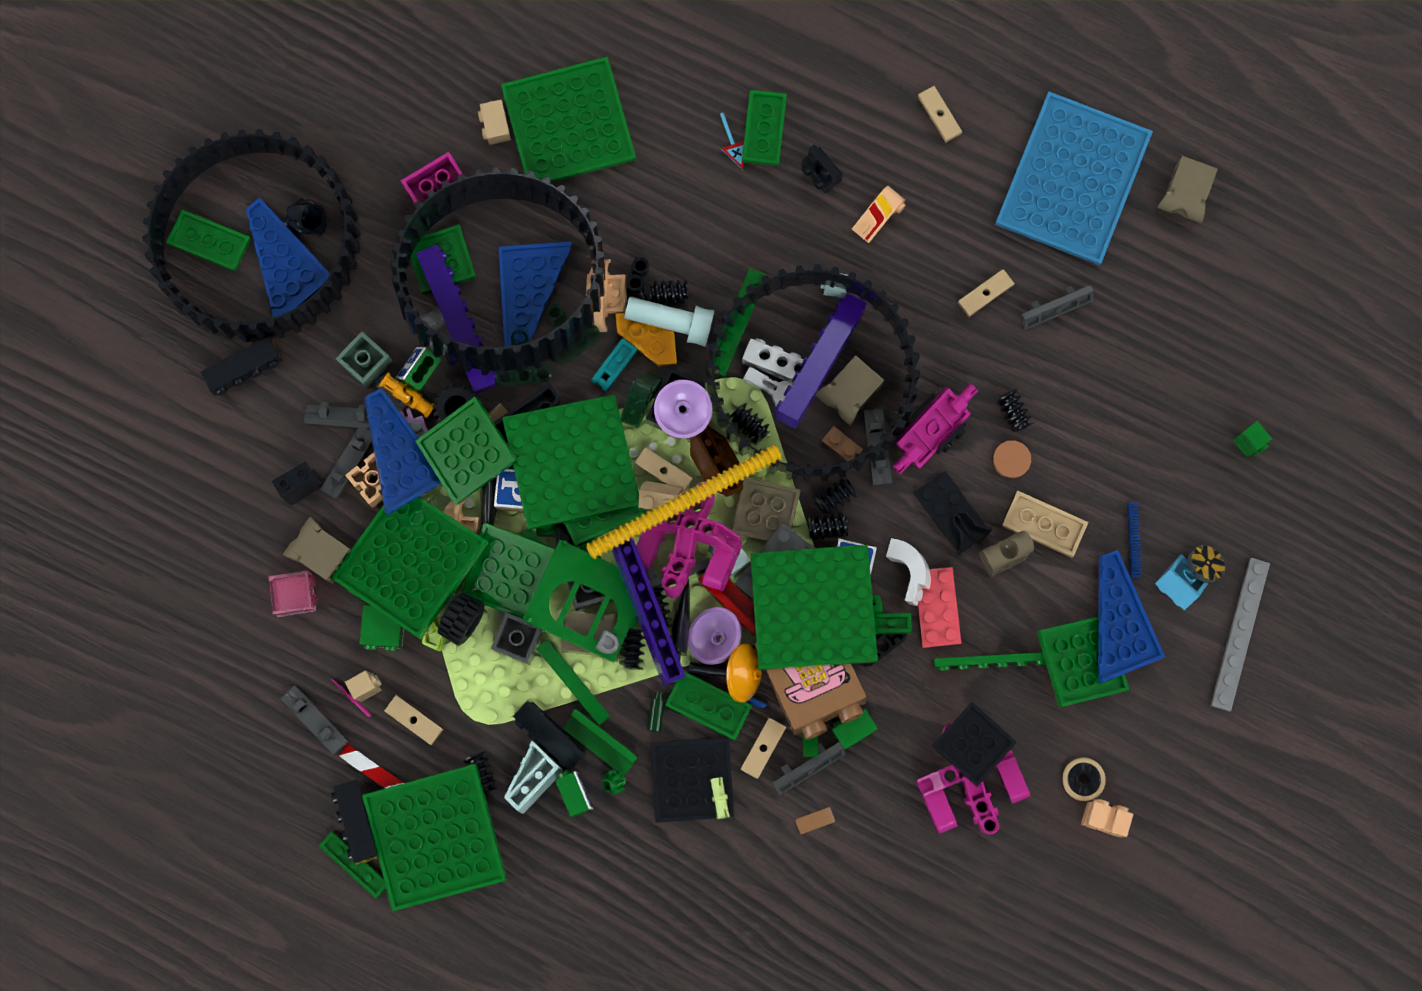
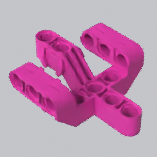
(722, 562)
(939, 808)

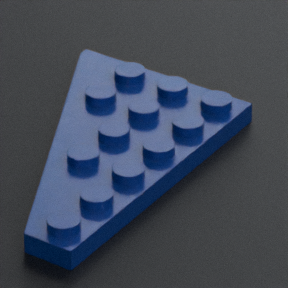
(286, 264)
(527, 283)
(399, 461)
(1124, 629)

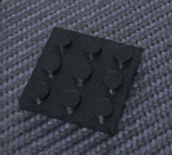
(974, 744)

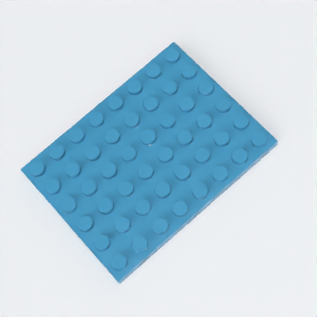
(1074, 178)

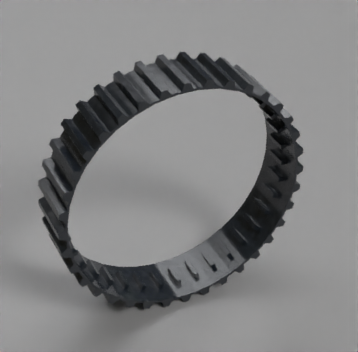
(214, 153)
(482, 188)
(817, 278)

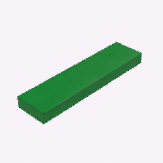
(362, 873)

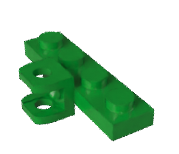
(890, 622)

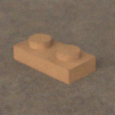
(841, 444)

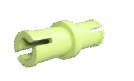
(719, 798)

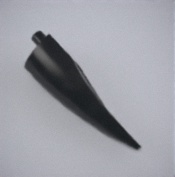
(487, 498)
(681, 623)

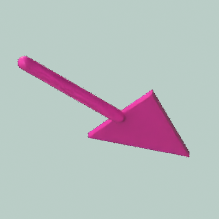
(349, 696)

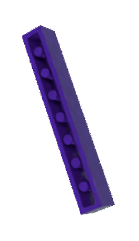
(453, 309)
(820, 361)
(648, 613)

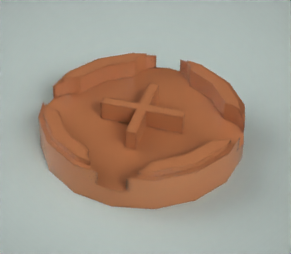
(1011, 459)

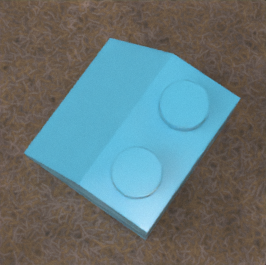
(1180, 583)

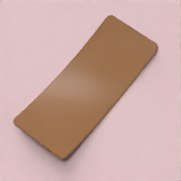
(815, 820)

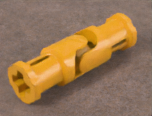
(404, 392)

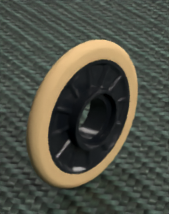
(1075, 788)

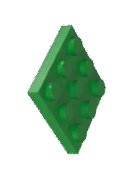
(456, 251)

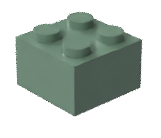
(364, 359)

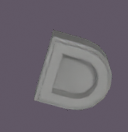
(608, 643)

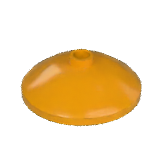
(743, 672)

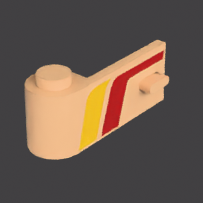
(878, 213)

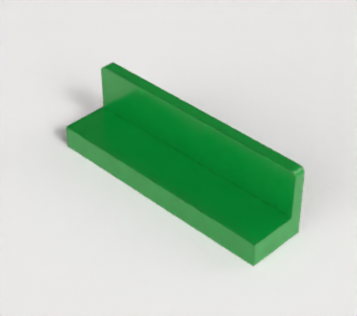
(600, 742)

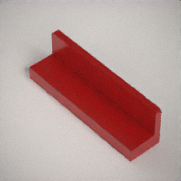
(736, 602)

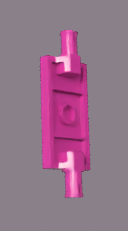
(933, 427)

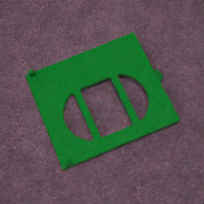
(577, 565)

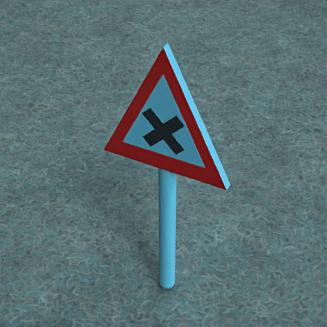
(734, 151)

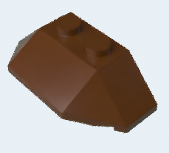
(713, 456)

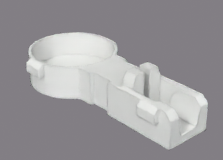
(761, 381)

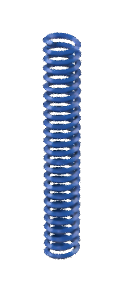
(1133, 561)

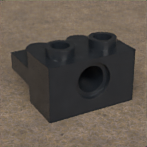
(829, 173)

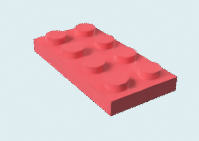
(939, 611)

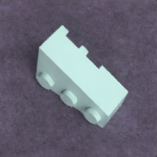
(533, 778)

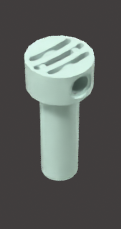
(694, 324)

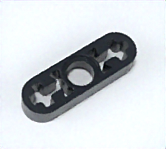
(897, 641)

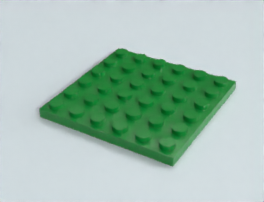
(569, 121)
(571, 462)
(410, 563)
(813, 607)
(434, 837)

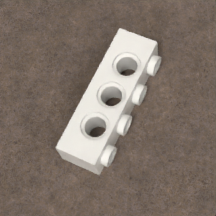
(770, 366)

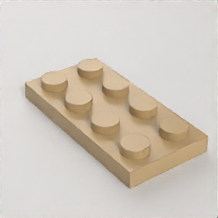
(1045, 524)

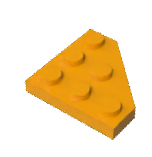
(651, 341)

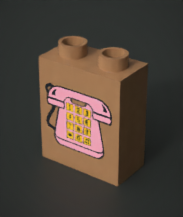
(817, 695)

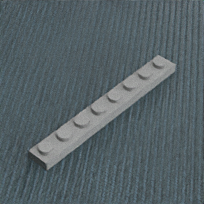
(1240, 634)

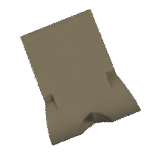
(1189, 189)
(851, 389)
(317, 550)
(1007, 553)
(581, 624)

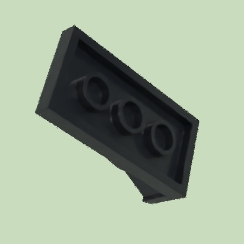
(952, 513)

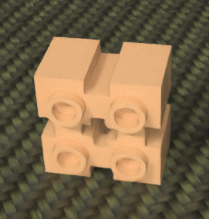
(363, 480)
(1108, 819)

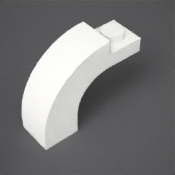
(920, 574)

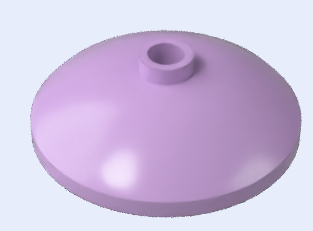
(697, 411)
(707, 631)

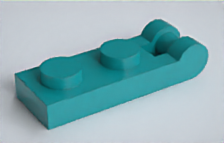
(614, 364)

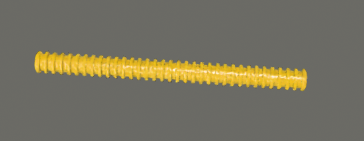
(684, 501)

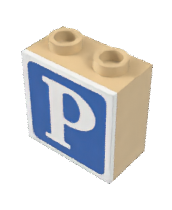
(507, 493)

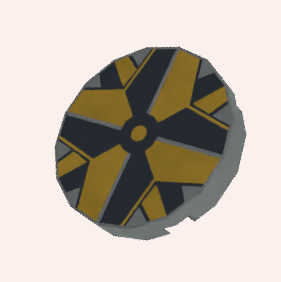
(1206, 563)

